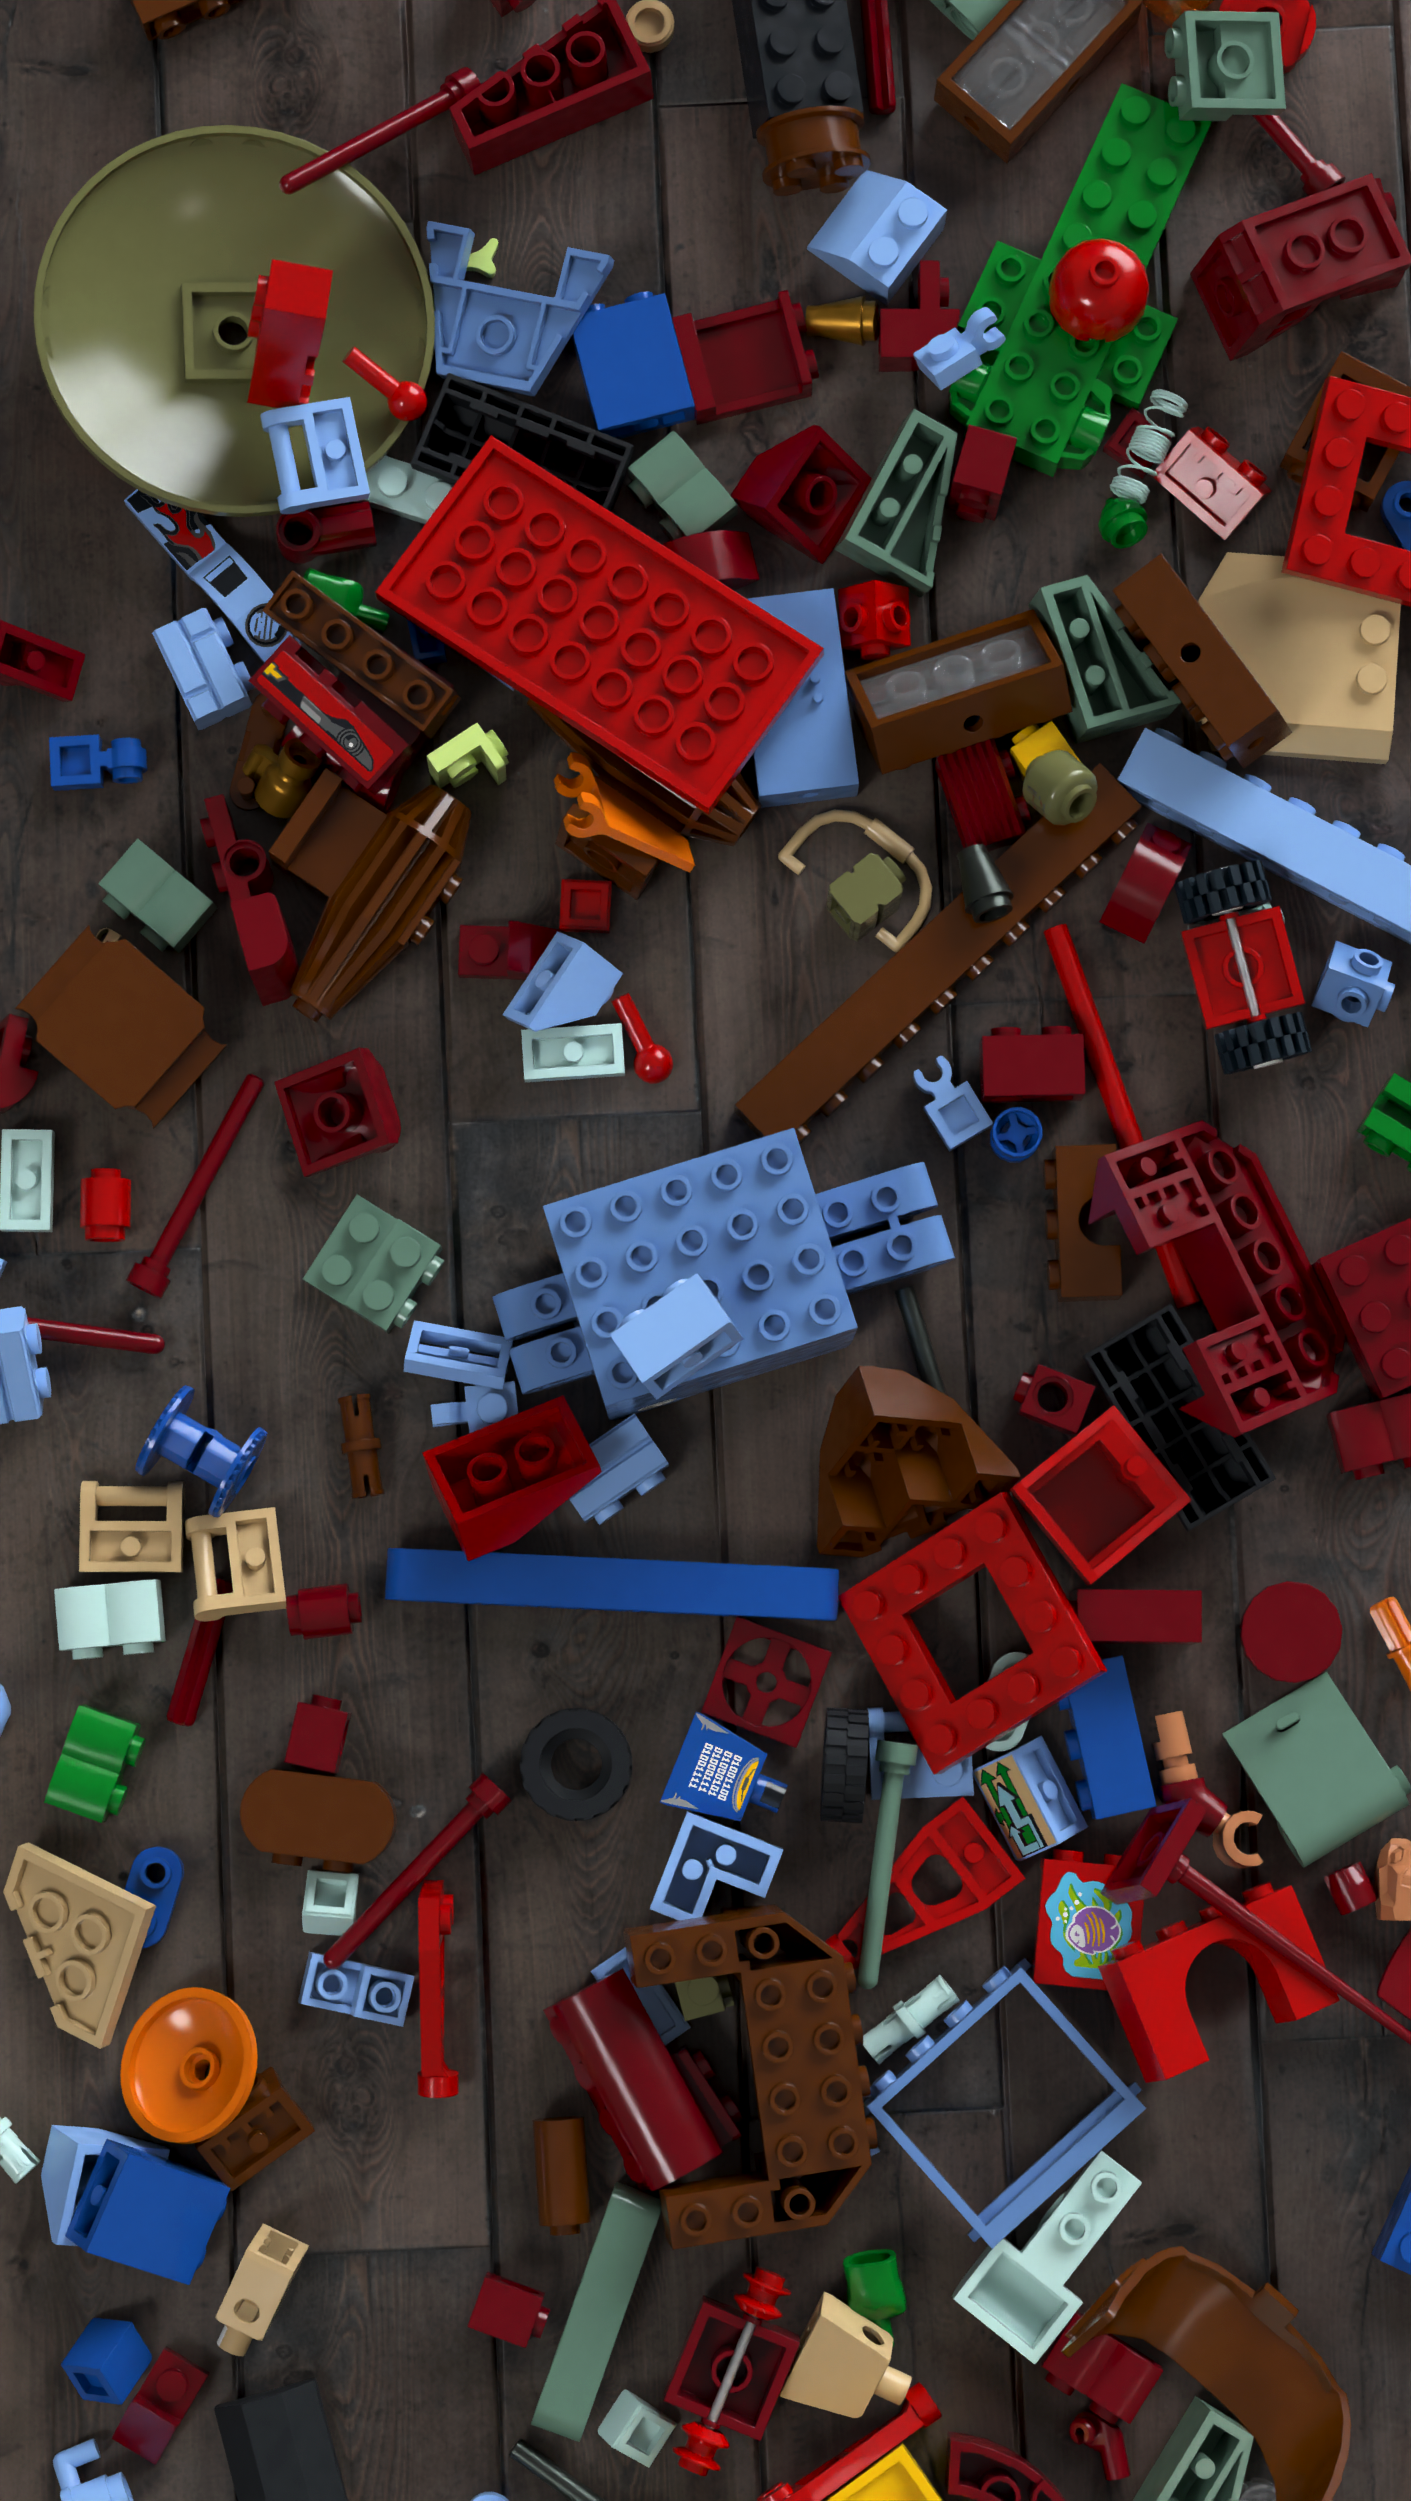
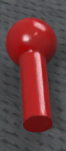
(404, 399)
(652, 1061)

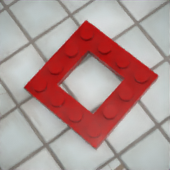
(1317, 540)
(1062, 1650)

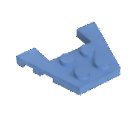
(500, 333)

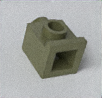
(704, 1996)

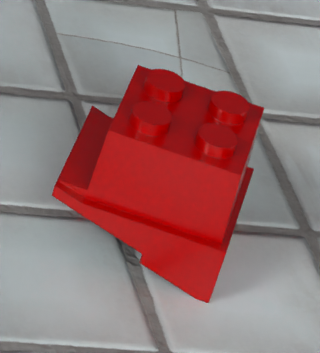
(1100, 1495)

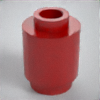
(105, 1205)

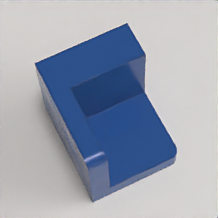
(107, 2361)

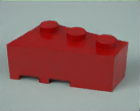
(289, 330)

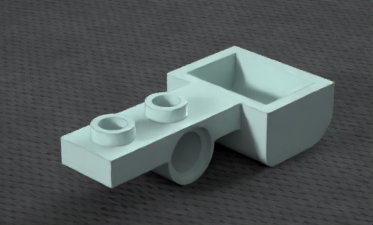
(1024, 2290)

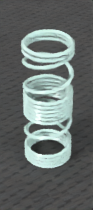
(1149, 446)

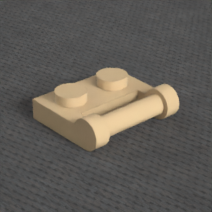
(131, 1544)
(252, 1558)

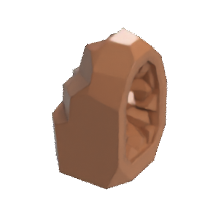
(1394, 1881)

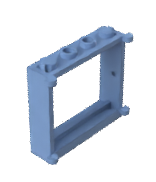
(1059, 2161)

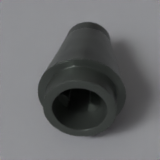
(983, 885)

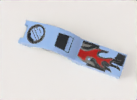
(214, 568)

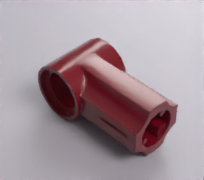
(333, 531)

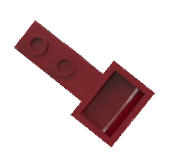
(256, 913)

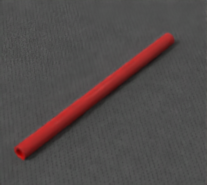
(1110, 1085)

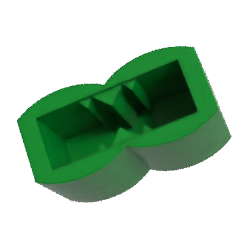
(94, 1763)

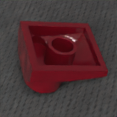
(339, 1111)

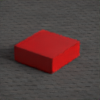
(585, 906)

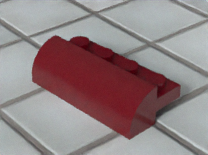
(632, 2082)

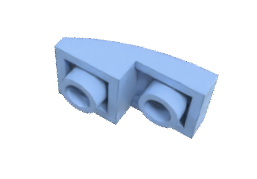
(357, 1990)

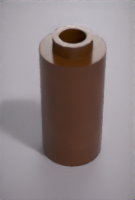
(561, 2174)

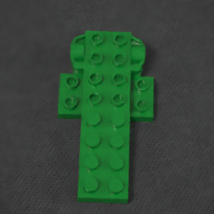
(1042, 379)

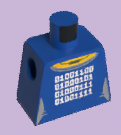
(720, 1774)

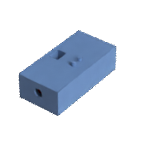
(811, 743)

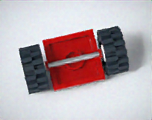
(1242, 967)

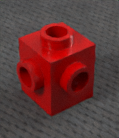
(874, 618)

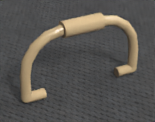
(888, 841)

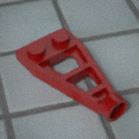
(973, 1855)
(434, 1922)
(917, 2412)

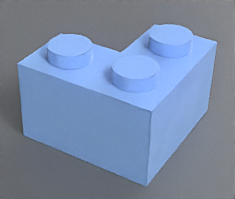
(710, 1853)

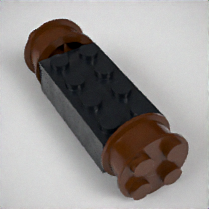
(802, 92)

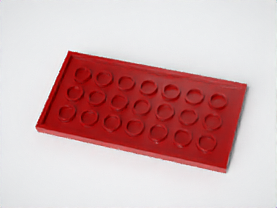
(600, 624)

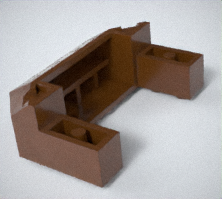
(800, 2065)

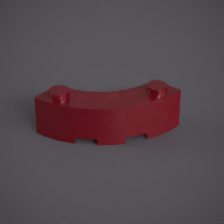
(993, 2472)

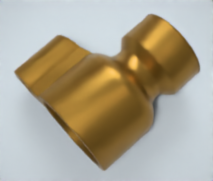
(281, 779)

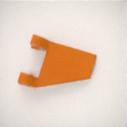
(619, 817)

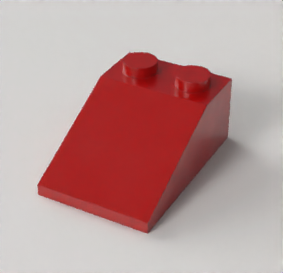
(510, 1475)

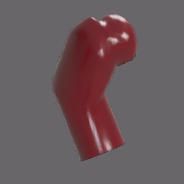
(1104, 2438)

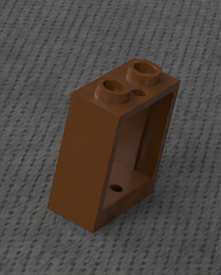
(1295, 458)

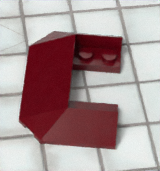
(1247, 1264)

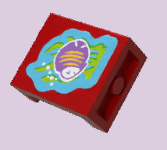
(1078, 1923)

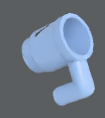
(98, 2489)

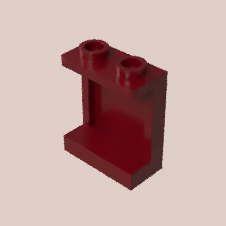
(746, 358)

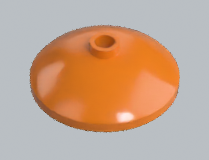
(168, 2063)

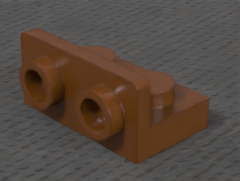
(258, 2134)

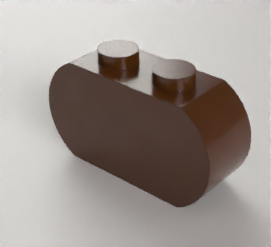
(318, 1818)

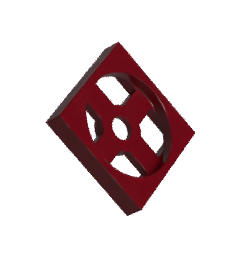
(745, 1674)

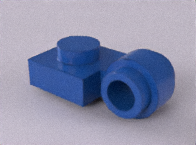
(80, 762)

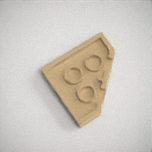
(79, 1939)

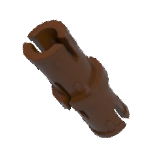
(361, 1446)

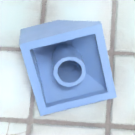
(68, 2166)

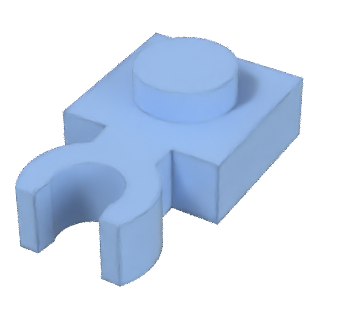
(955, 1111)

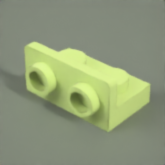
(457, 758)

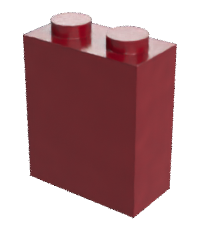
(1139, 1615)

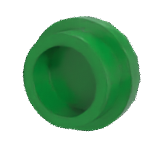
(1122, 522)

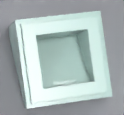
(329, 1902)
(636, 2428)

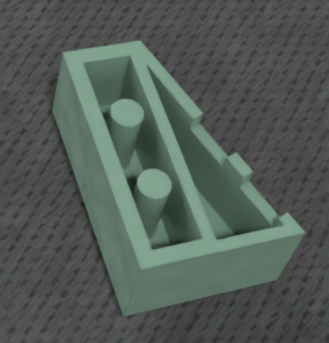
(903, 506)
(1104, 670)
(1201, 2459)

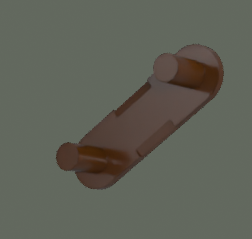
(260, 729)

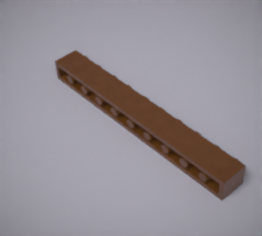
(930, 967)

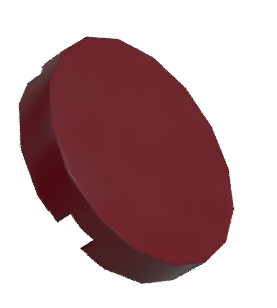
(1290, 1632)

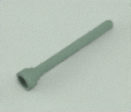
(895, 1763)

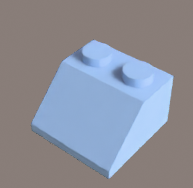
(879, 233)

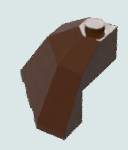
(900, 1463)

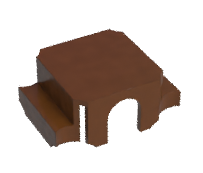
(121, 1026)

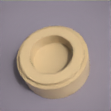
(651, 25)

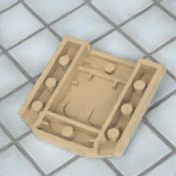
(1315, 653)

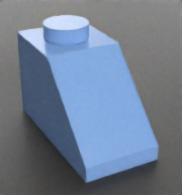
(563, 986)

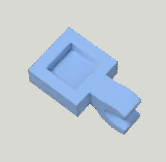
(957, 354)
(481, 1407)

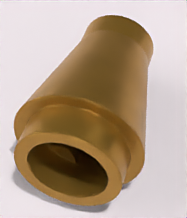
(844, 320)

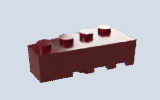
(555, 90)

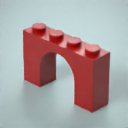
(1151, 1979)

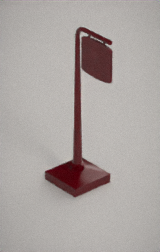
(1157, 1857)

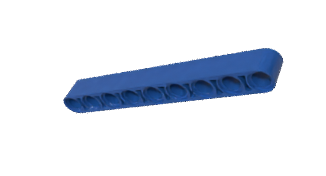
(613, 1584)

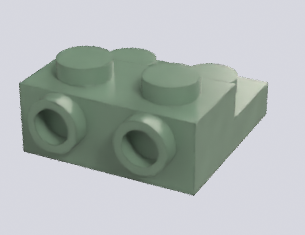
(1225, 65)
(375, 1265)

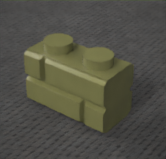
(866, 895)

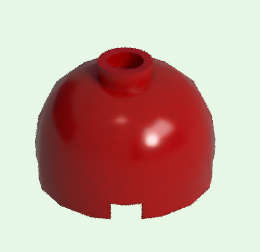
(1098, 290)

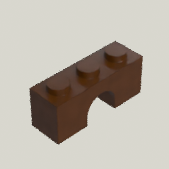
(1081, 1267)

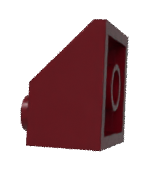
(803, 491)

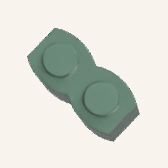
(680, 489)
(157, 897)

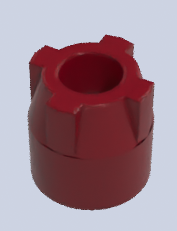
(1350, 1888)

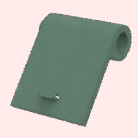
(1319, 1775)

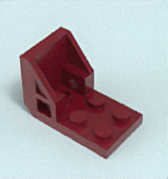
(1291, 258)

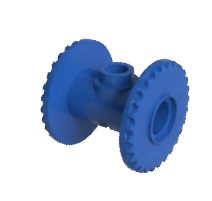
(201, 1451)

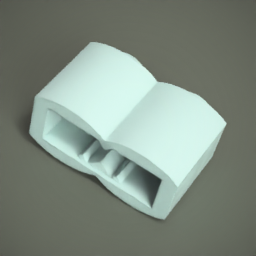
(110, 1616)

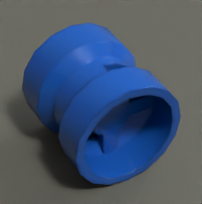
(1018, 1127)

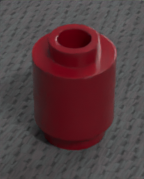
(323, 1611)

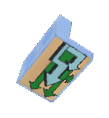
(1029, 1799)

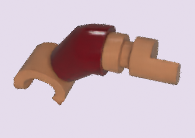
(1181, 1782)

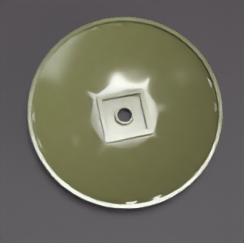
(174, 250)

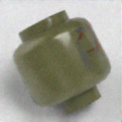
(1060, 787)

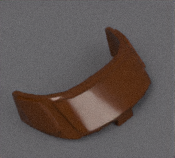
(1243, 2354)

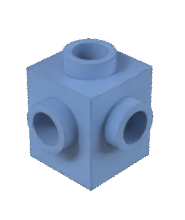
(1353, 984)

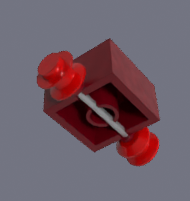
(731, 2369)

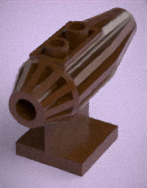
(619, 862)
(378, 879)

